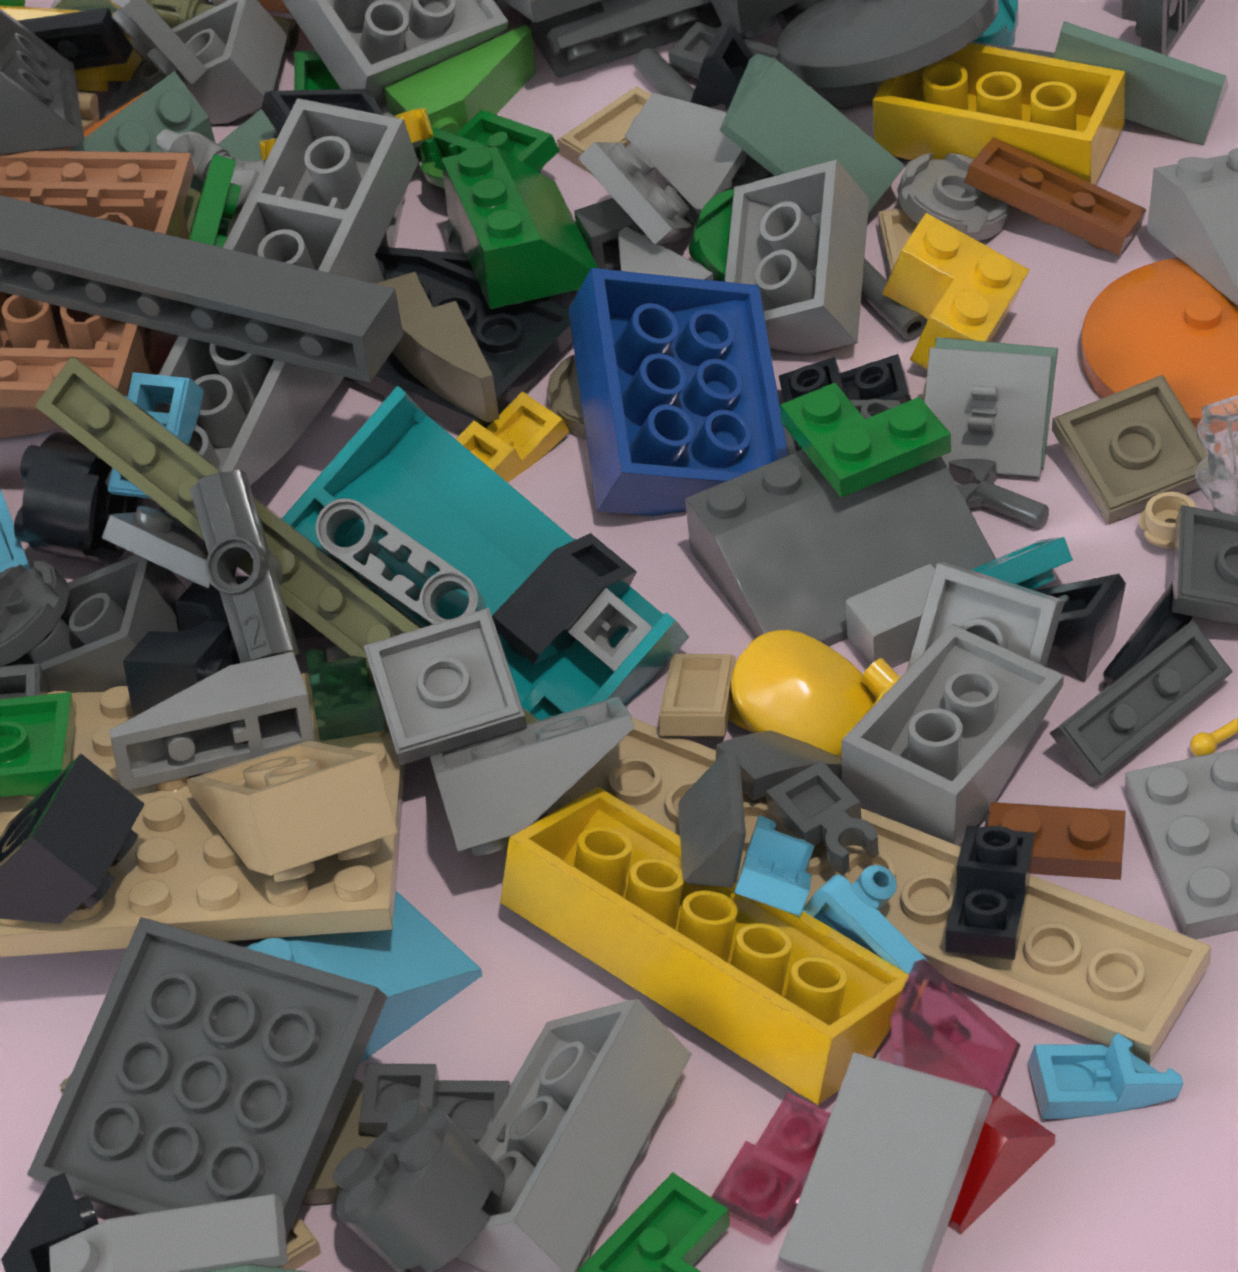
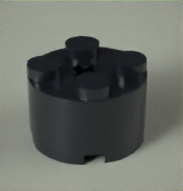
(68, 501)

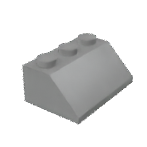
(806, 251)

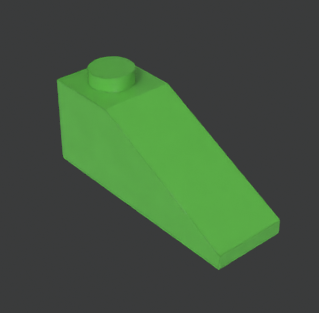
(467, 82)

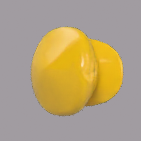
(798, 690)

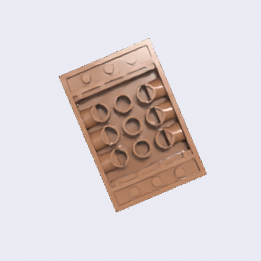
(41, 337)

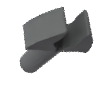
(979, 490)

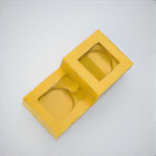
(515, 439)

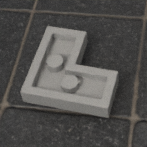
(156, 40)

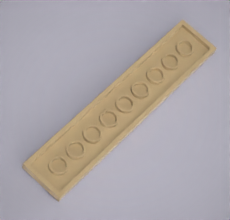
(1074, 955)

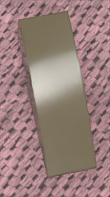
(442, 350)

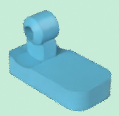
(855, 914)

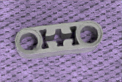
(381, 534)

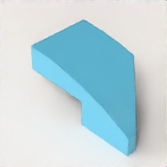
(775, 868)

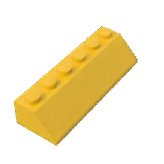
(731, 966)

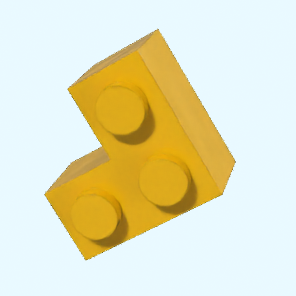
(953, 284)

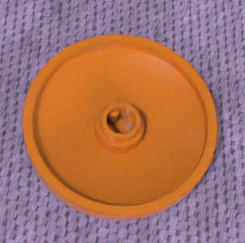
(1166, 325)

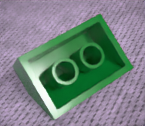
(513, 227)

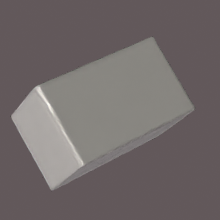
(887, 617)

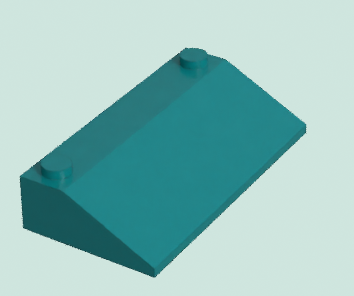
(487, 530)

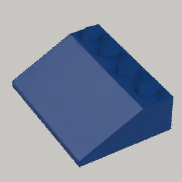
(672, 387)

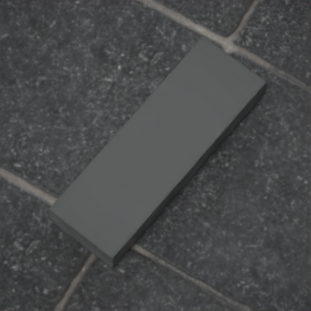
(1141, 702)

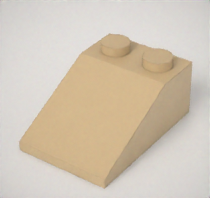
(298, 807)

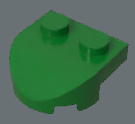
(487, 131)

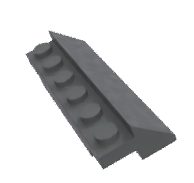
(615, 30)

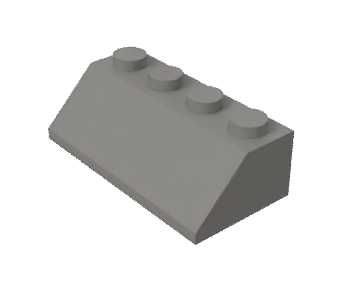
(572, 1134)

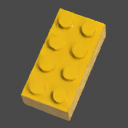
(1030, 101)

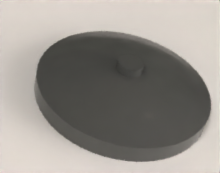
(878, 39)

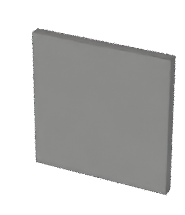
(991, 406)

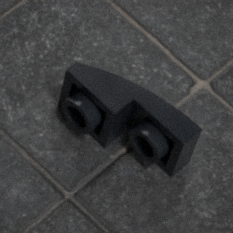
(874, 380)
(990, 892)

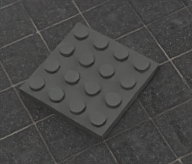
(207, 1077)

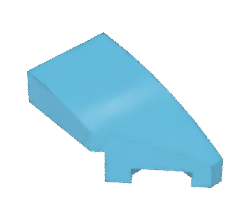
(1096, 1079)

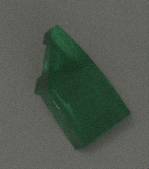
(343, 696)

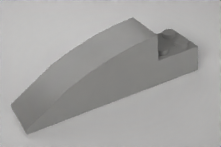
(315, 207)

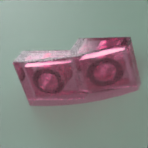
(770, 1176)

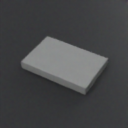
(885, 1171)

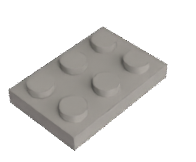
(1192, 835)

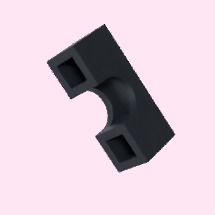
(176, 660)

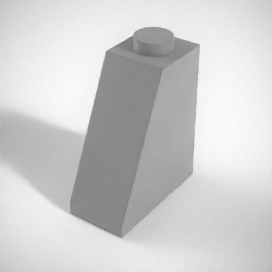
(690, 150)

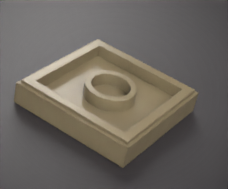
(1131, 447)

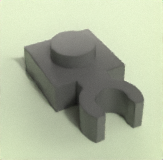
(823, 810)

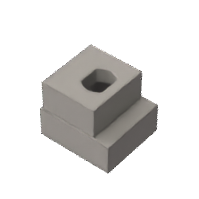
(600, 624)

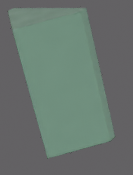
(1158, 88)
(794, 128)

